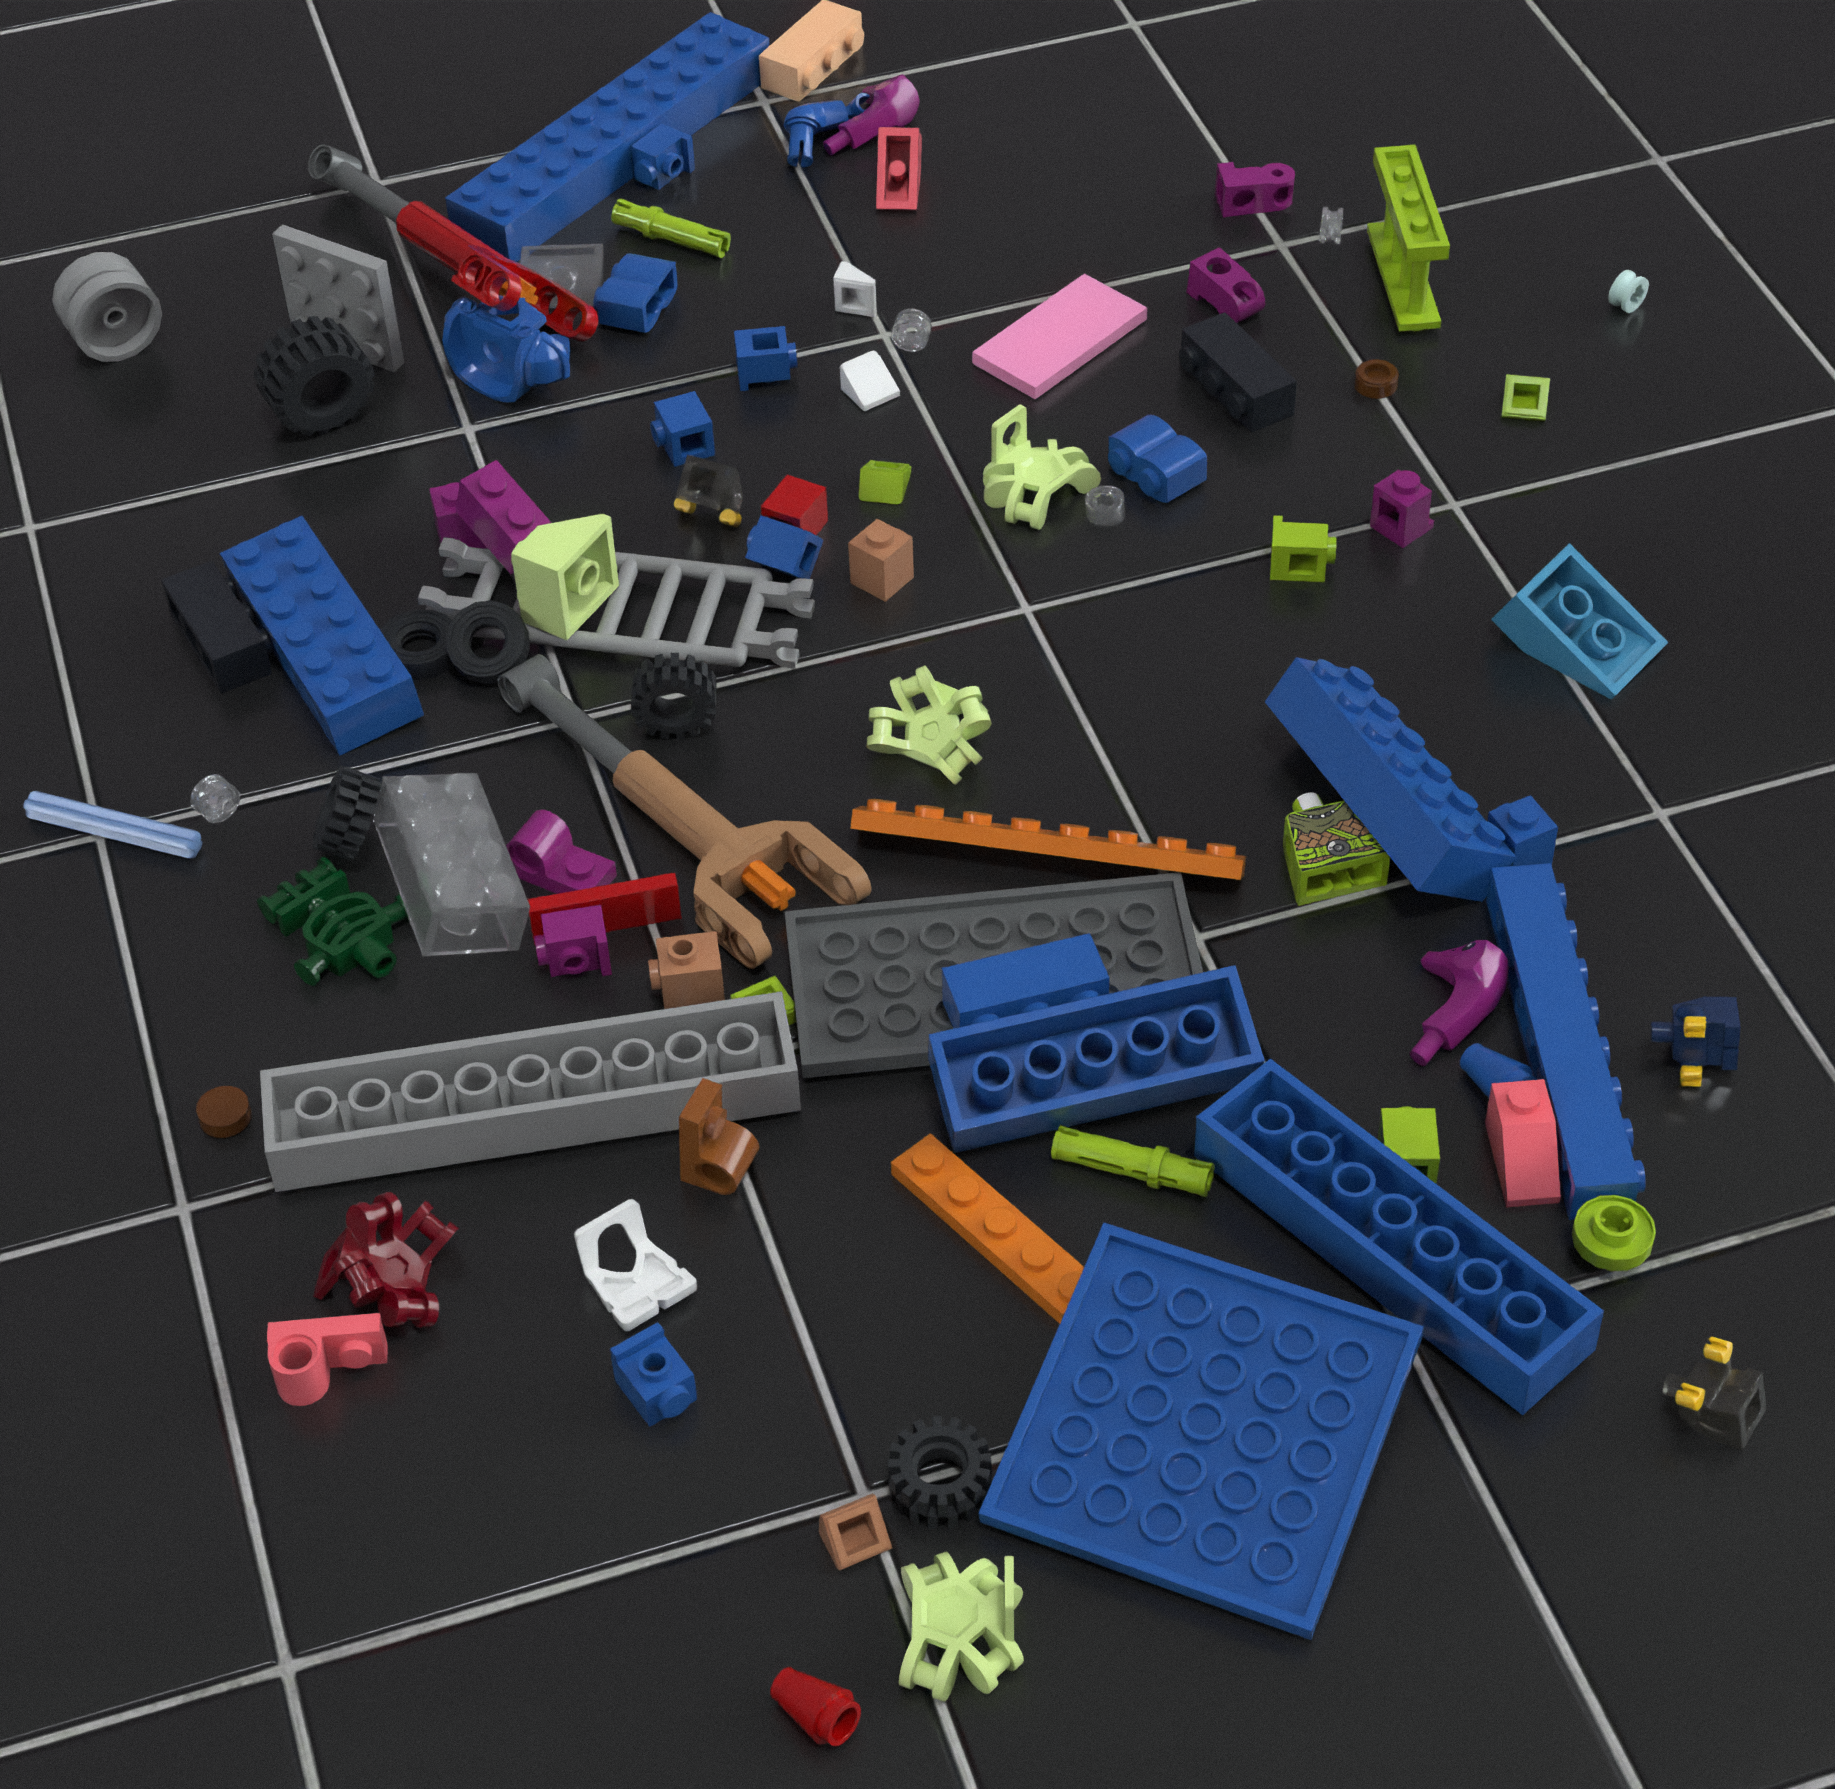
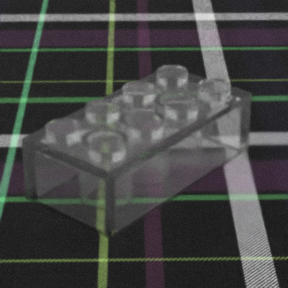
(450, 864)

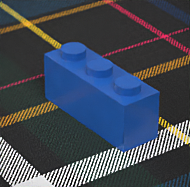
(1023, 981)

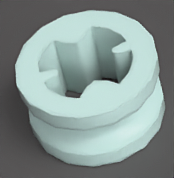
(1628, 291)

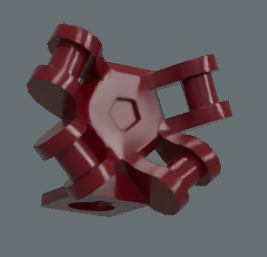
(387, 1268)

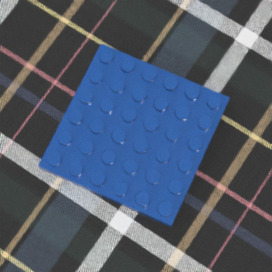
(1204, 1429)

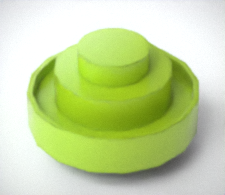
(1613, 1233)

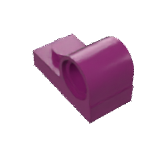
(548, 859)

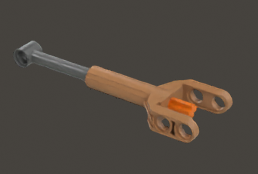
(730, 856)

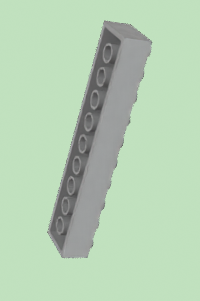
(523, 1091)

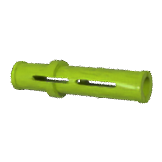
(656, 223)
(1151, 1165)

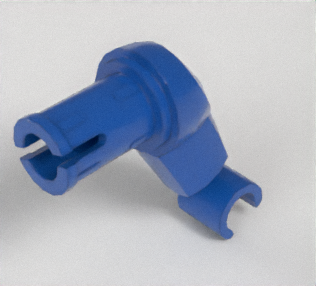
(816, 118)

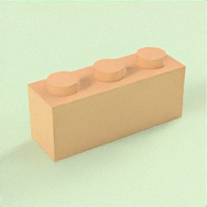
(811, 50)

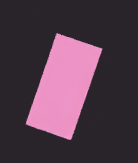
(1059, 336)

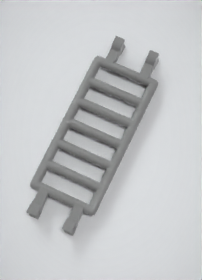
(746, 641)

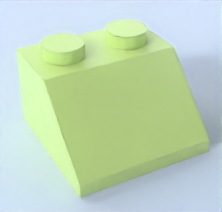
(565, 573)

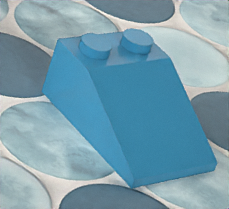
(1580, 625)

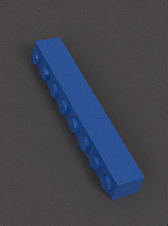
(1562, 1034)

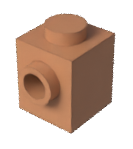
(881, 559)
(687, 970)

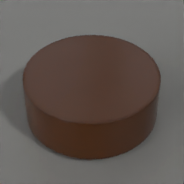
(1376, 379)
(223, 1111)

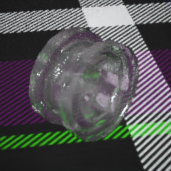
(1331, 225)
(911, 341)
(1105, 506)
(215, 798)

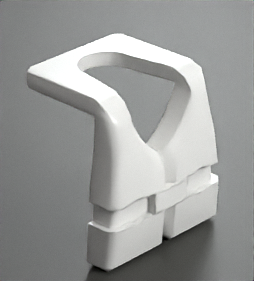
(651, 1284)

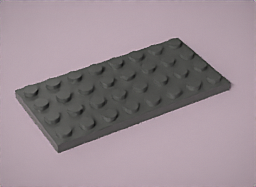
(874, 970)

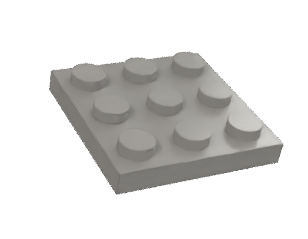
(343, 286)

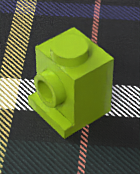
(1300, 551)

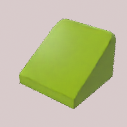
(1525, 397)
(884, 482)

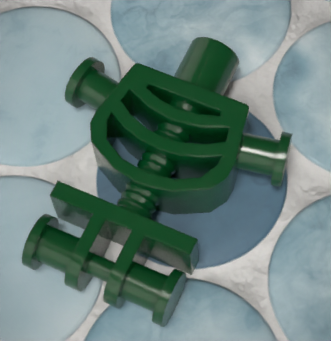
(337, 925)

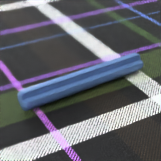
(113, 824)

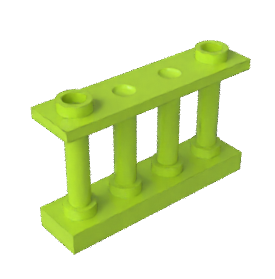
(1407, 237)

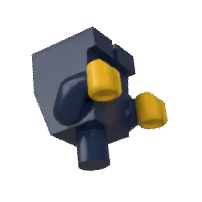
(1701, 1035)

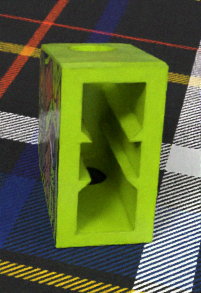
(1330, 851)

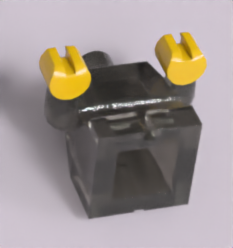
(711, 486)
(1718, 1398)

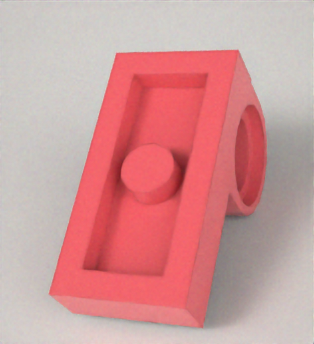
(318, 1346)

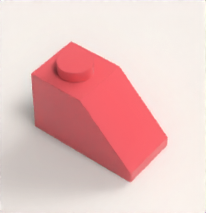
(898, 168)
(1524, 1142)

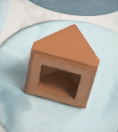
(854, 1532)

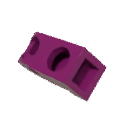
(1253, 188)
(1226, 287)

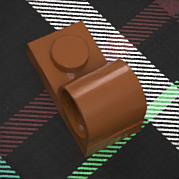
(712, 1148)

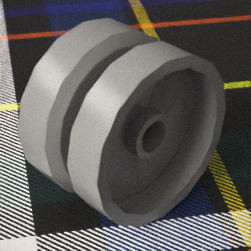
(107, 306)

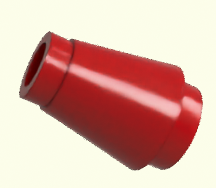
(817, 1706)

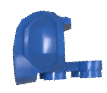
(501, 355)

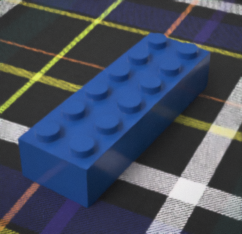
(323, 635)
(1389, 779)
(1093, 1058)

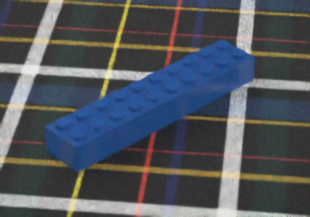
(589, 148)

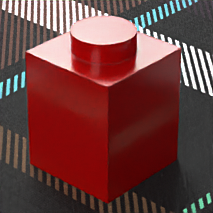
(798, 504)

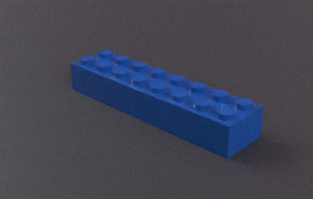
(1398, 1235)

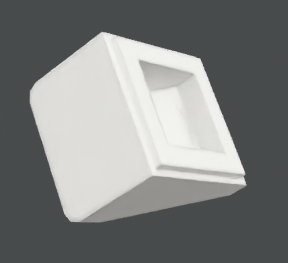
(854, 291)
(868, 381)

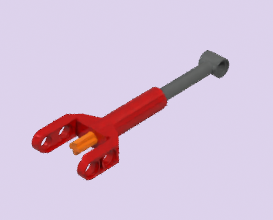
(475, 264)

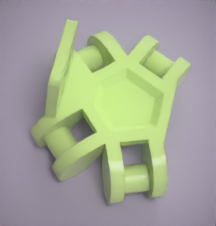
(1036, 469)
(934, 731)
(952, 1614)

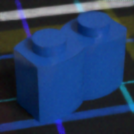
(636, 292)
(1157, 458)

